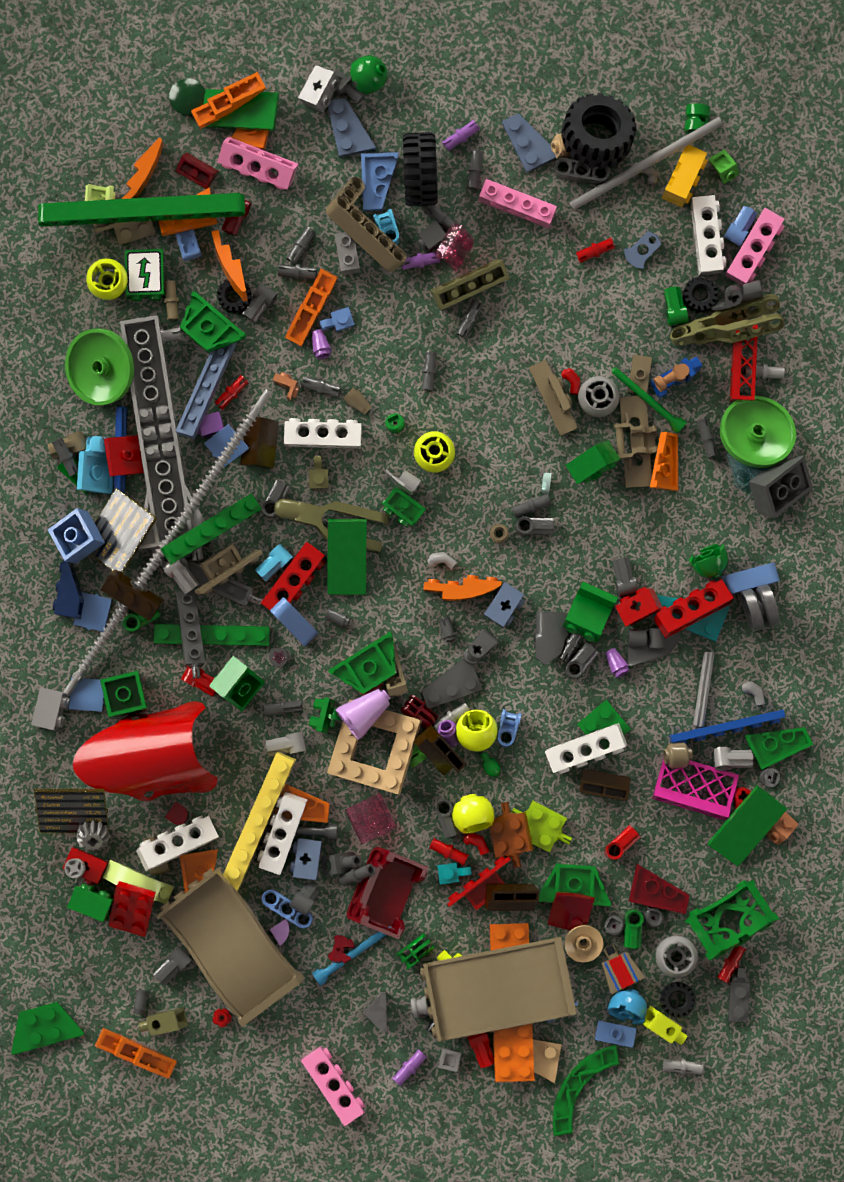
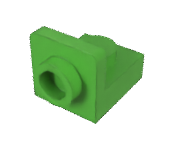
(724, 166)

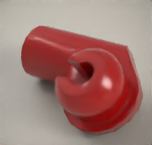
(570, 375)
(477, 840)

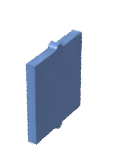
(219, 441)
(94, 612)
(87, 696)

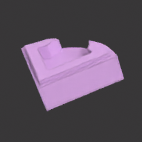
(281, 931)

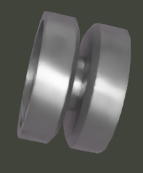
(760, 607)

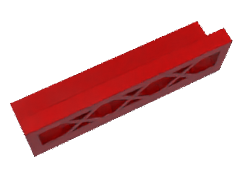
(736, 369)

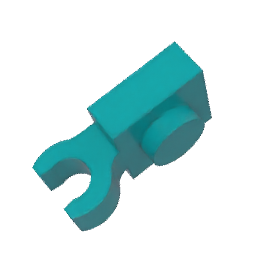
(450, 873)

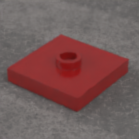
(123, 455)

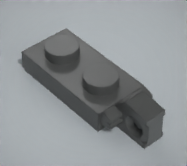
(739, 997)

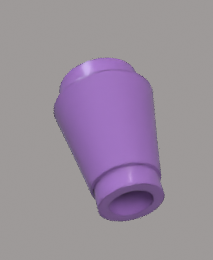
(321, 347)
(617, 664)
(447, 730)

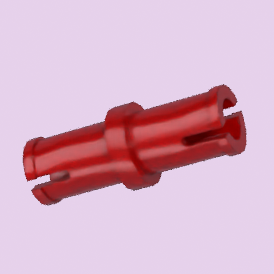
(595, 250)
(231, 392)
(448, 851)
(731, 964)

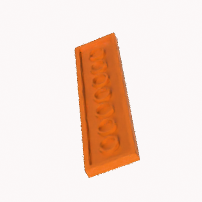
(512, 1045)

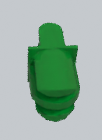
(413, 952)

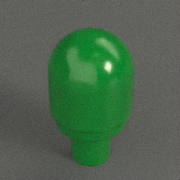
(490, 765)

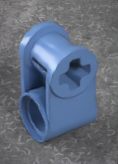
(508, 726)

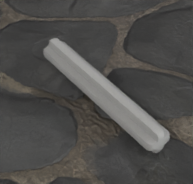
(703, 691)

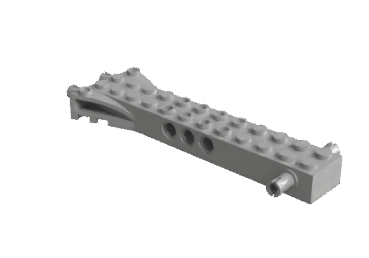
(156, 431)

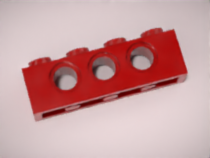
(306, 553)
(669, 625)

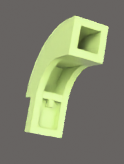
(119, 872)

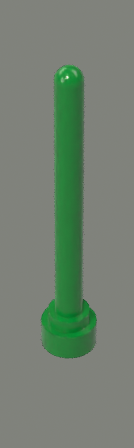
(676, 423)

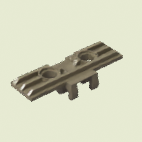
(641, 441)

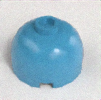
(628, 1006)

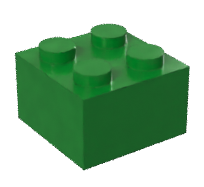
(593, 463)
(237, 683)
(124, 694)
(91, 902)

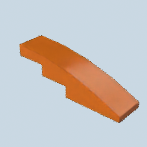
(229, 100)
(145, 167)
(231, 268)
(311, 307)
(135, 1053)

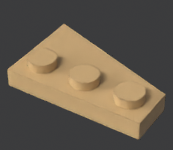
(546, 1058)

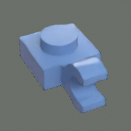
(340, 320)

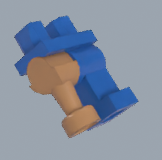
(682, 372)

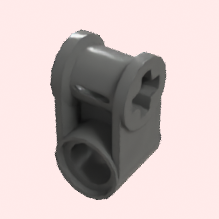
(480, 646)

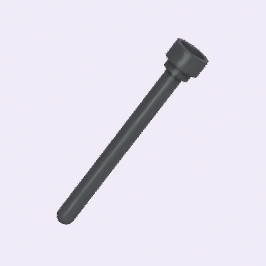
(329, 832)

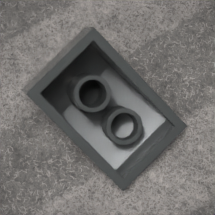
(780, 486)

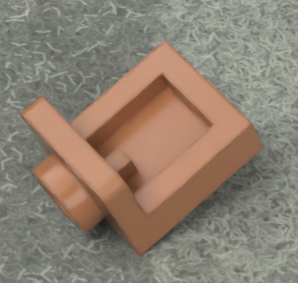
(286, 381)
(782, 829)

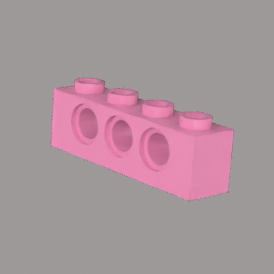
(285, 168)
(517, 203)
(769, 221)
(345, 1113)

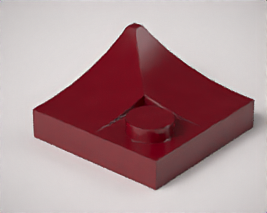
(570, 910)

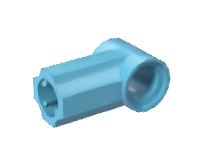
(277, 560)

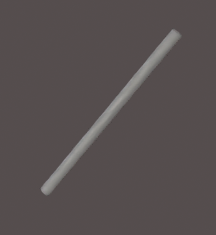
(646, 163)

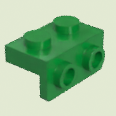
(403, 507)

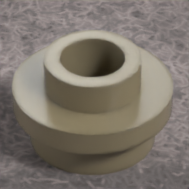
(503, 538)

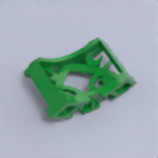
(720, 945)

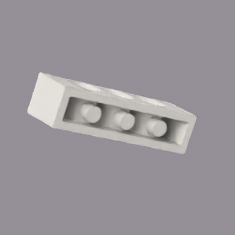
(708, 205)
(294, 425)
(612, 734)
(296, 806)
(151, 859)

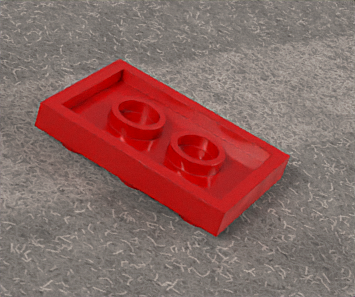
(131, 908)

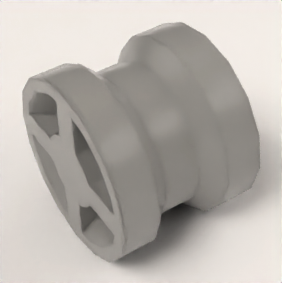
(71, 868)
(420, 1006)

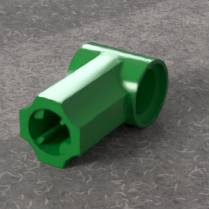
(676, 311)
(141, 621)
(633, 931)

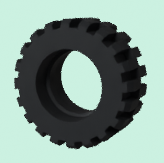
(603, 111)
(420, 169)

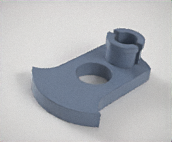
(632, 254)

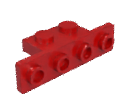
(476, 891)

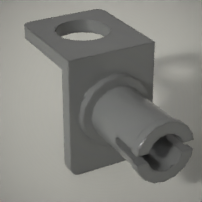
(348, 88)
(340, 863)

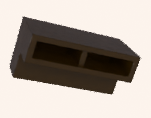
(261, 444)
(439, 751)
(604, 784)
(511, 897)

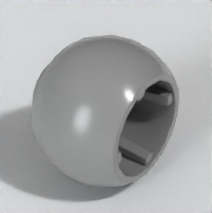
(604, 385)
(677, 940)

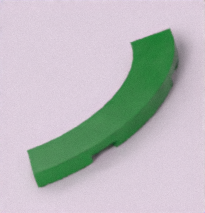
(574, 1084)

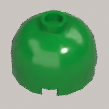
(369, 74)
(710, 562)

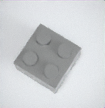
(50, 709)

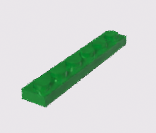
(210, 529)
(216, 635)

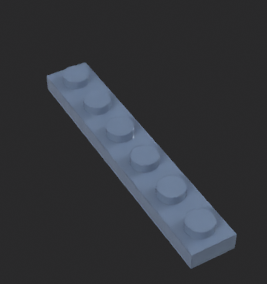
(204, 391)

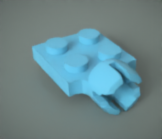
(93, 468)

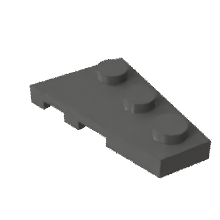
(452, 685)

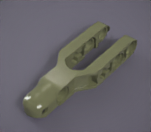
(723, 324)
(312, 516)

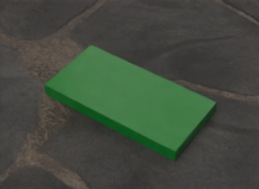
(254, 115)
(346, 557)
(747, 825)

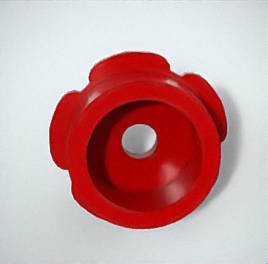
(221, 1012)

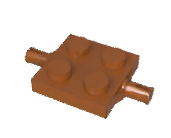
(511, 835)

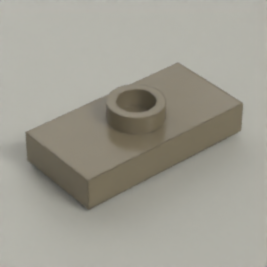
(640, 371)

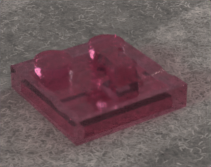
(370, 818)

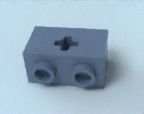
(495, 611)
(308, 870)

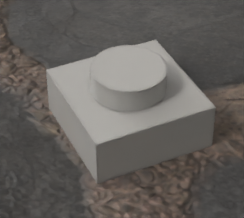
(449, 1060)

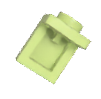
(96, 192)

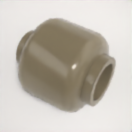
(677, 755)

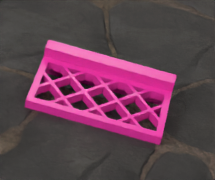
(695, 803)

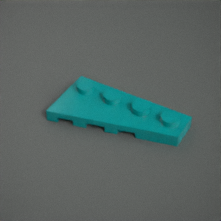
(707, 627)

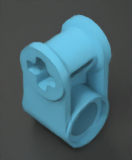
(387, 224)

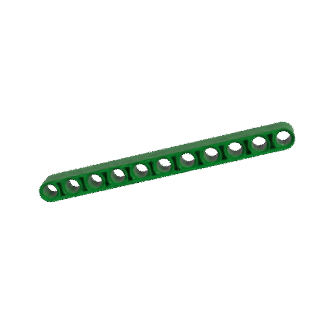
(141, 209)

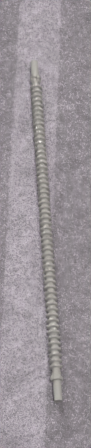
(256, 409)

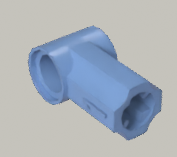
(739, 229)

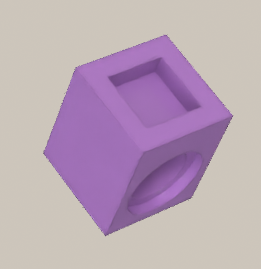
(211, 425)

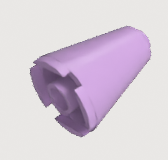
(363, 712)

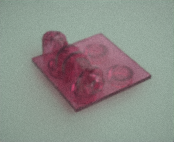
(456, 250)

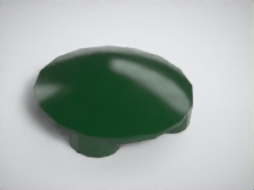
(186, 96)

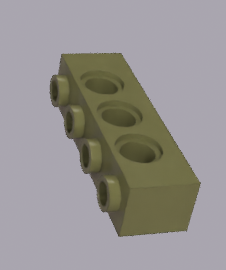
(469, 284)

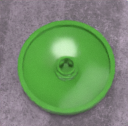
(99, 366)
(758, 432)

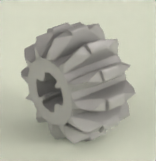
(93, 836)

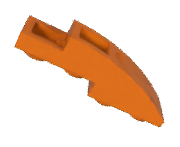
(471, 588)

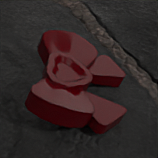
(337, 954)

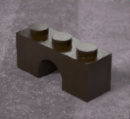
(142, 602)

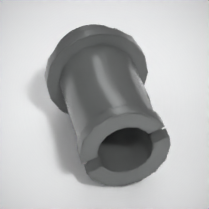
(337, 618)
(447, 630)
(140, 1002)

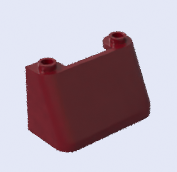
(382, 897)

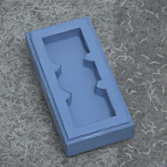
(188, 245)
(615, 1033)

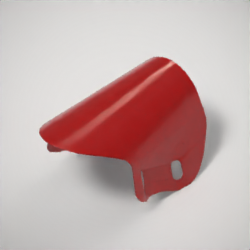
(146, 755)

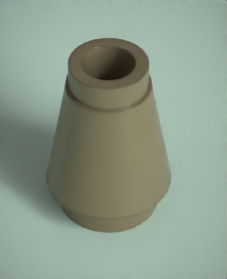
(356, 400)

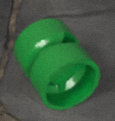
(697, 116)

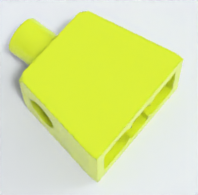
(659, 1023)

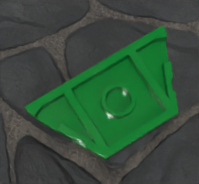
(208, 326)
(369, 665)
(574, 879)
(43, 1027)

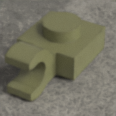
(318, 477)

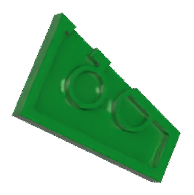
(777, 745)

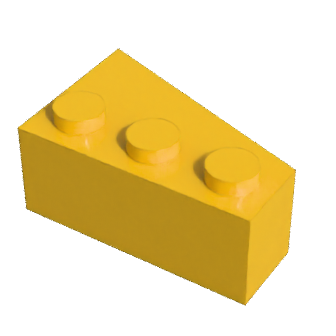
(685, 176)

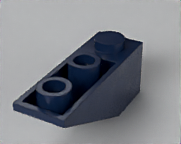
(69, 596)

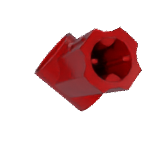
(201, 683)
(622, 842)
(482, 1049)

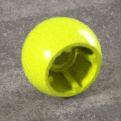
(110, 291)
(420, 446)
(476, 730)
(473, 814)

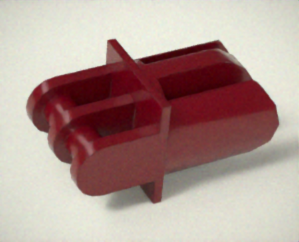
(419, 711)

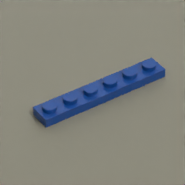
(735, 726)

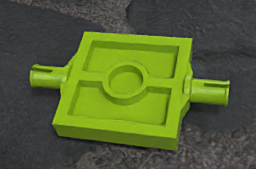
(545, 826)

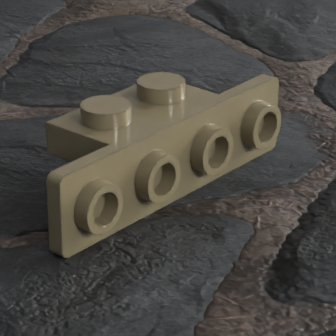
(128, 231)
(554, 397)
(223, 565)

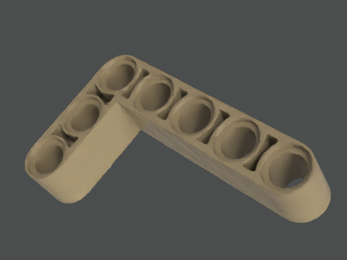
(361, 228)

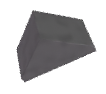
(377, 1012)

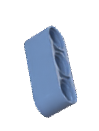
(751, 578)
(294, 621)
(277, 907)

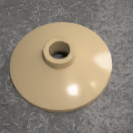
(583, 951)

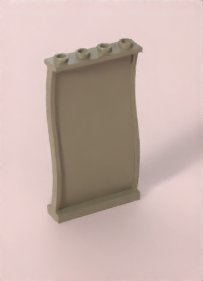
(230, 946)
(498, 989)

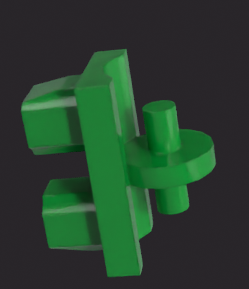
(327, 716)

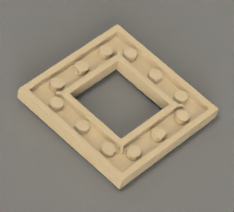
(394, 775)

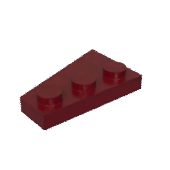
(655, 892)

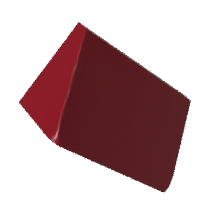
(196, 170)

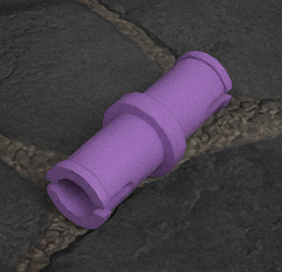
(461, 135)
(420, 260)
(409, 1067)

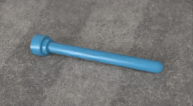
(322, 975)

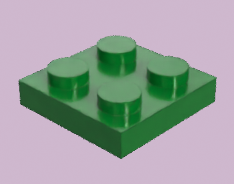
(601, 718)

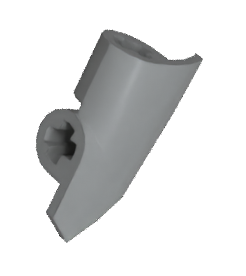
(407, 482)

